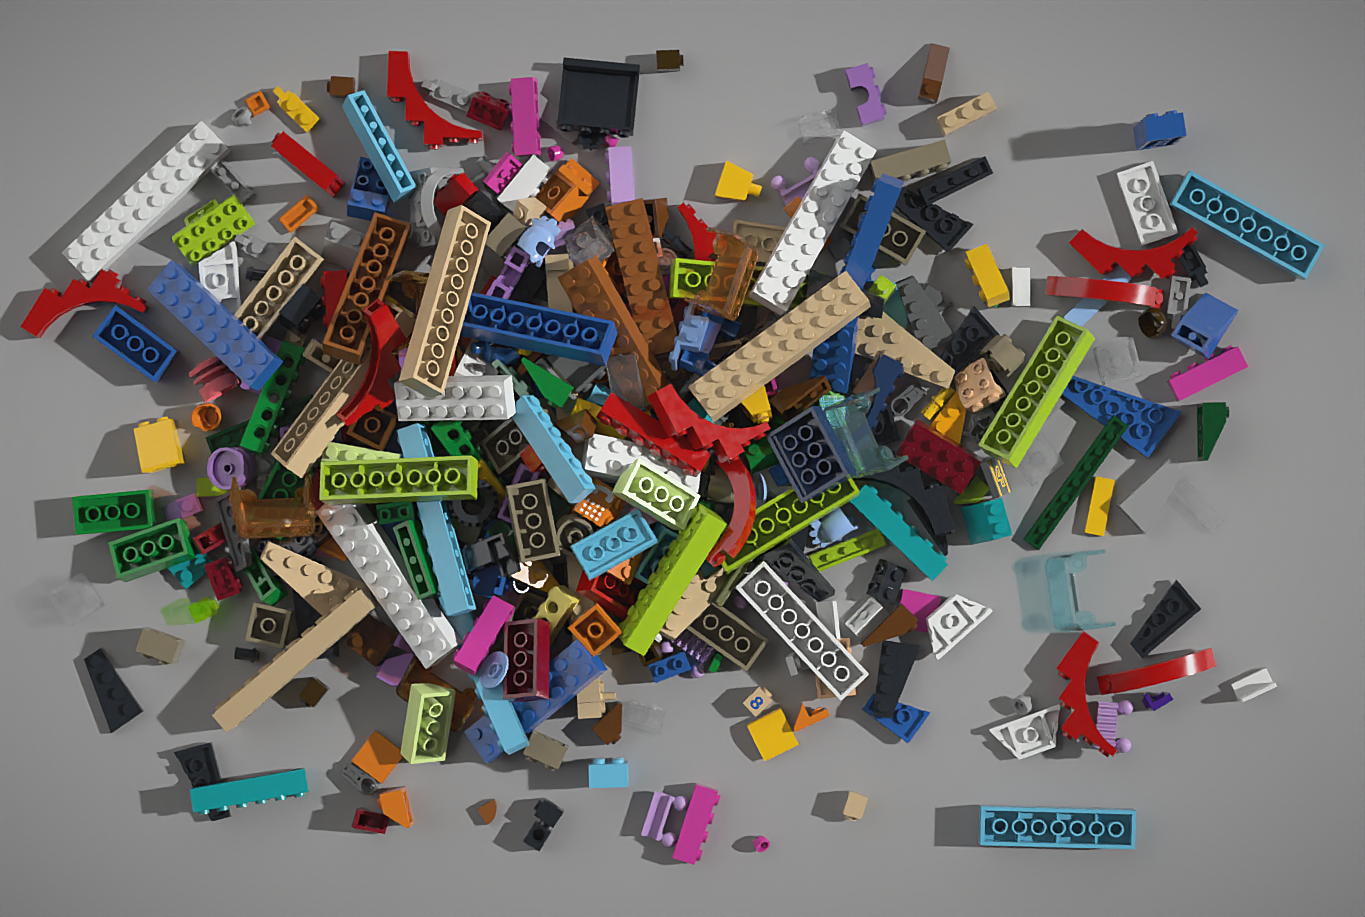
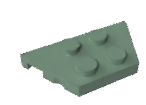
(517, 380)

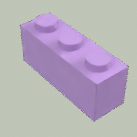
(620, 174)

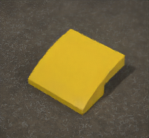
(772, 734)

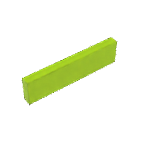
(847, 550)

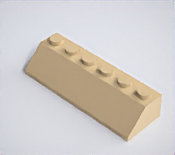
(277, 287)

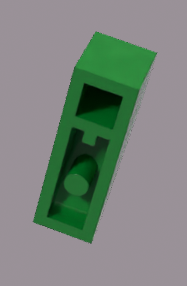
(550, 386)
(268, 587)

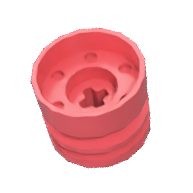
(213, 378)

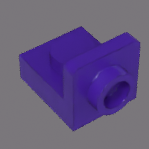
(1159, 700)

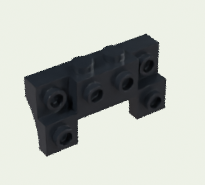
(299, 544)
(488, 553)

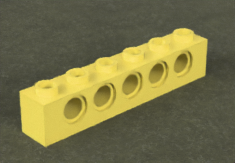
(566, 604)

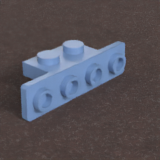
(691, 335)

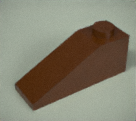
(933, 73)
(799, 397)
(894, 625)

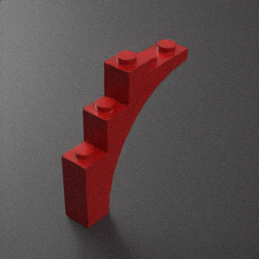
(436, 129)
(703, 250)
(1132, 261)
(52, 306)
(383, 365)
(680, 420)
(1075, 667)

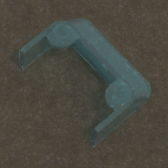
(856, 437)
(1063, 592)

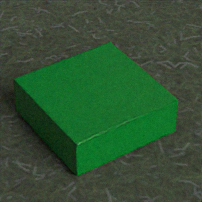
(716, 662)

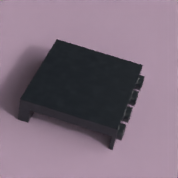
(598, 97)

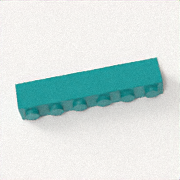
(901, 535)
(249, 790)

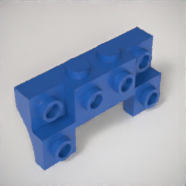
(717, 327)

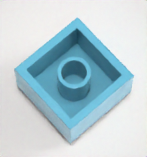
(608, 773)

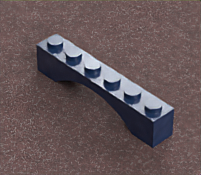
(885, 373)

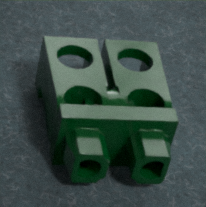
(396, 511)

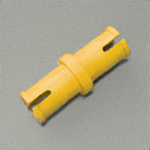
(937, 402)

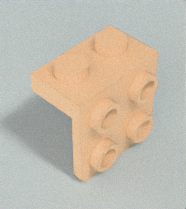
(977, 386)

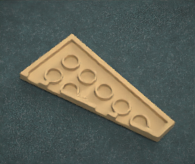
(888, 337)
(312, 581)
(692, 603)

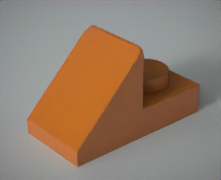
(804, 720)

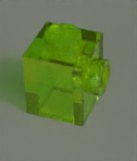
(204, 609)

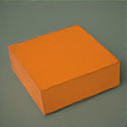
(257, 104)

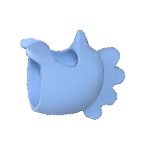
(539, 238)
(831, 528)

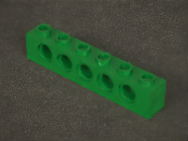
(465, 437)
(259, 446)

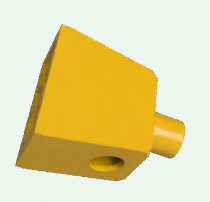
(736, 184)

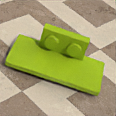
(212, 228)

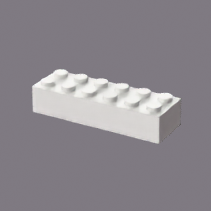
(462, 400)
(609, 457)

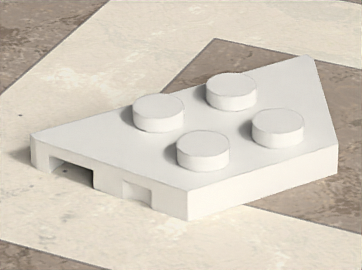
(221, 276)
(953, 622)
(1029, 733)

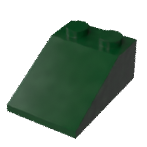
(1210, 423)

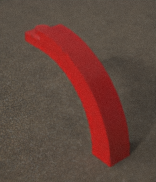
(1104, 290)
(743, 513)
(1157, 673)

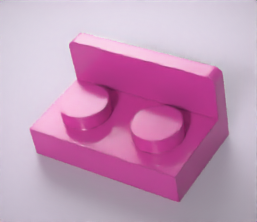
(503, 173)

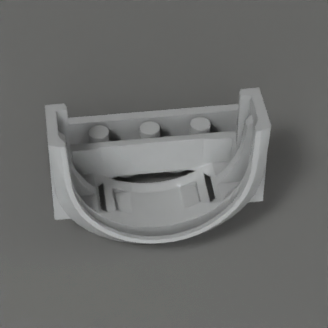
(424, 223)

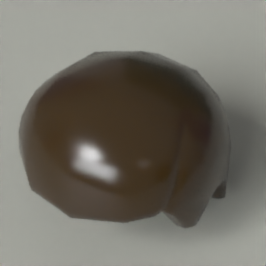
(1152, 322)

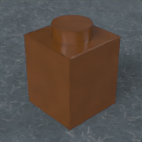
(341, 86)

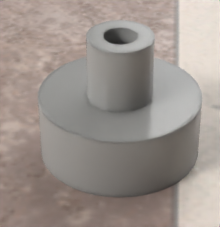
(242, 116)
(1022, 704)

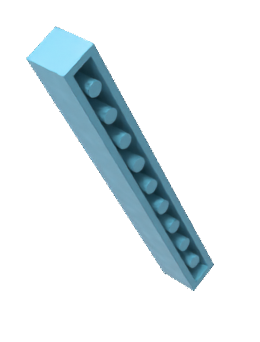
(439, 532)
(501, 711)

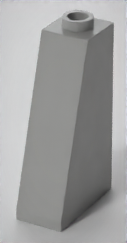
(1148, 499)

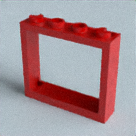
(307, 164)

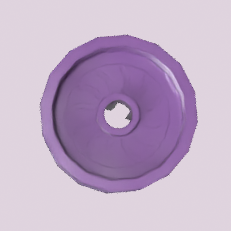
(230, 463)

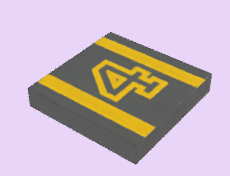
(996, 477)

